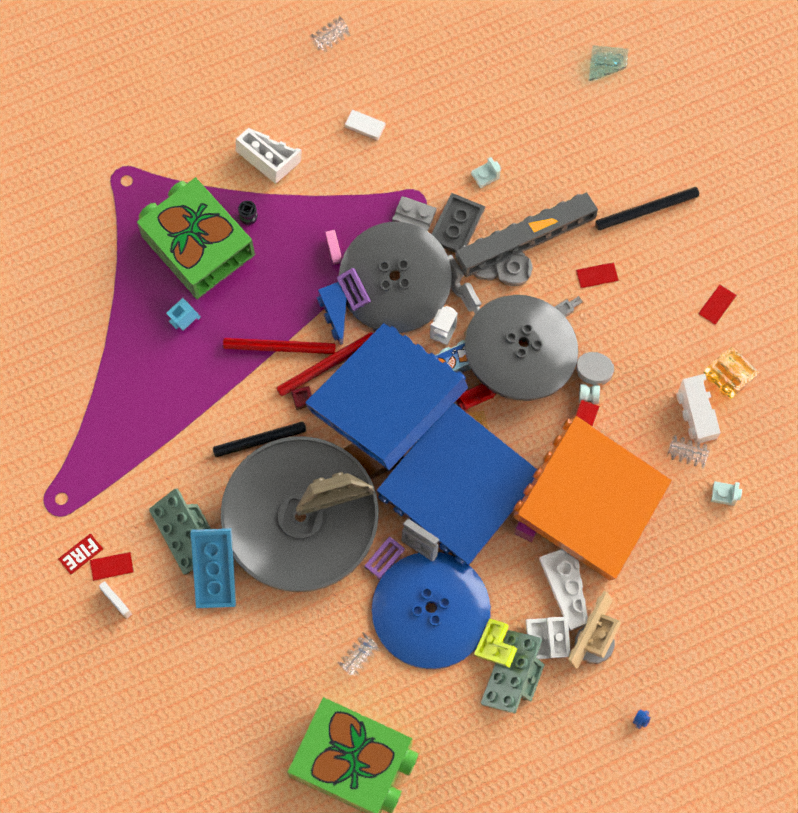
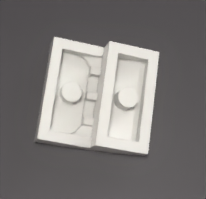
(554, 636)

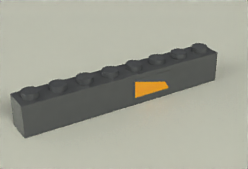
(526, 234)

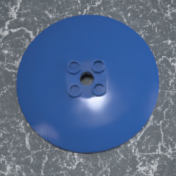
(425, 637)

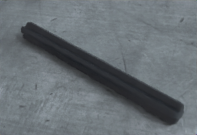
(647, 208)

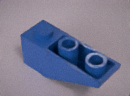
(334, 304)

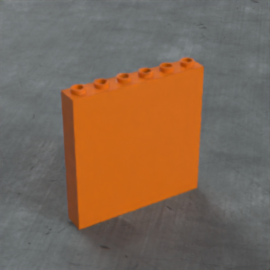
(591, 498)

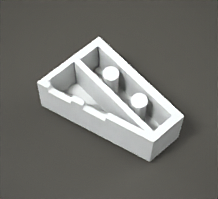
(267, 155)
(698, 409)

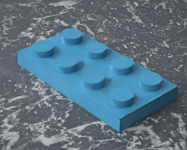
(213, 568)

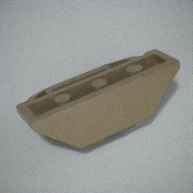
(332, 491)

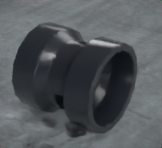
(247, 216)

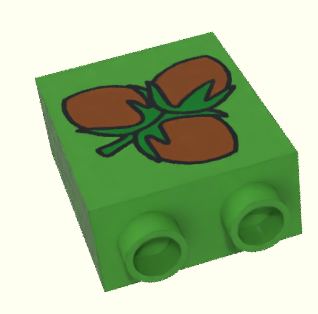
(195, 236)
(353, 758)

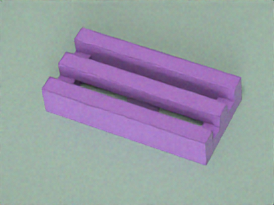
(361, 303)
(374, 570)

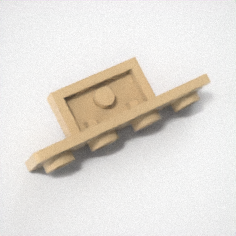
(597, 633)

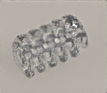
(330, 34)
(688, 451)
(359, 655)

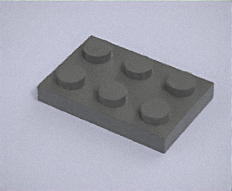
(457, 222)

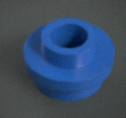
(641, 719)

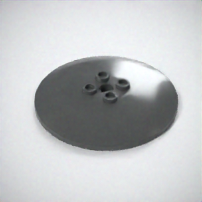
(422, 281)
(517, 370)

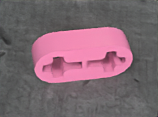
(333, 247)

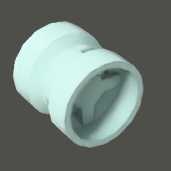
(589, 394)

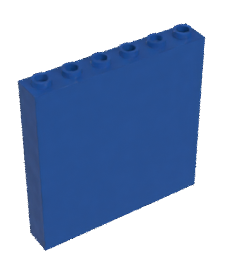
(387, 395)
(458, 484)

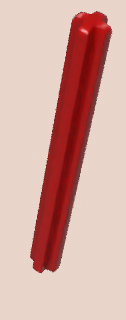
(279, 346)
(321, 366)

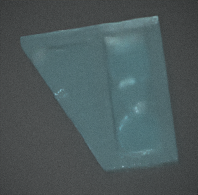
(607, 61)

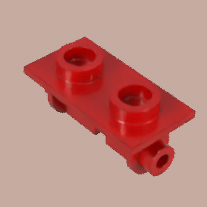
(475, 396)

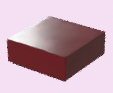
(300, 396)

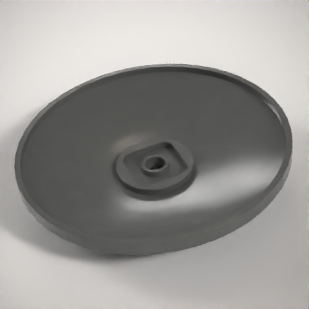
(262, 511)

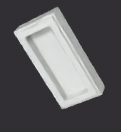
(365, 125)
(115, 600)

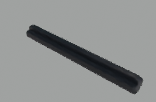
(259, 439)

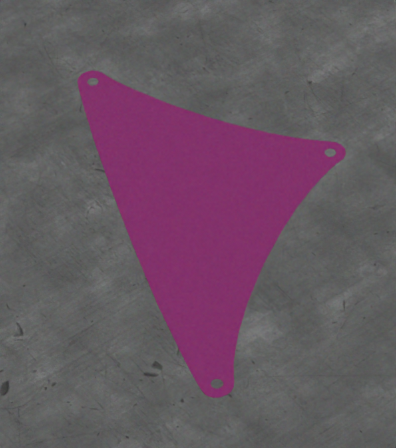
(165, 378)

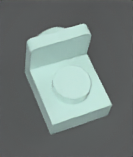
(486, 173)
(726, 493)

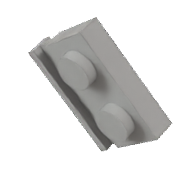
(414, 213)
(420, 540)

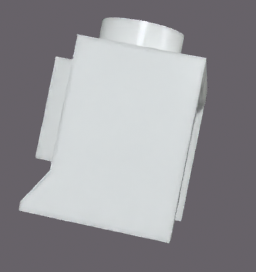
(444, 325)

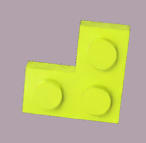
(491, 645)

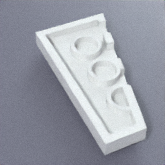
(566, 584)

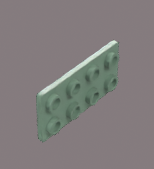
(175, 523)
(519, 680)

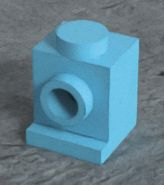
(182, 314)

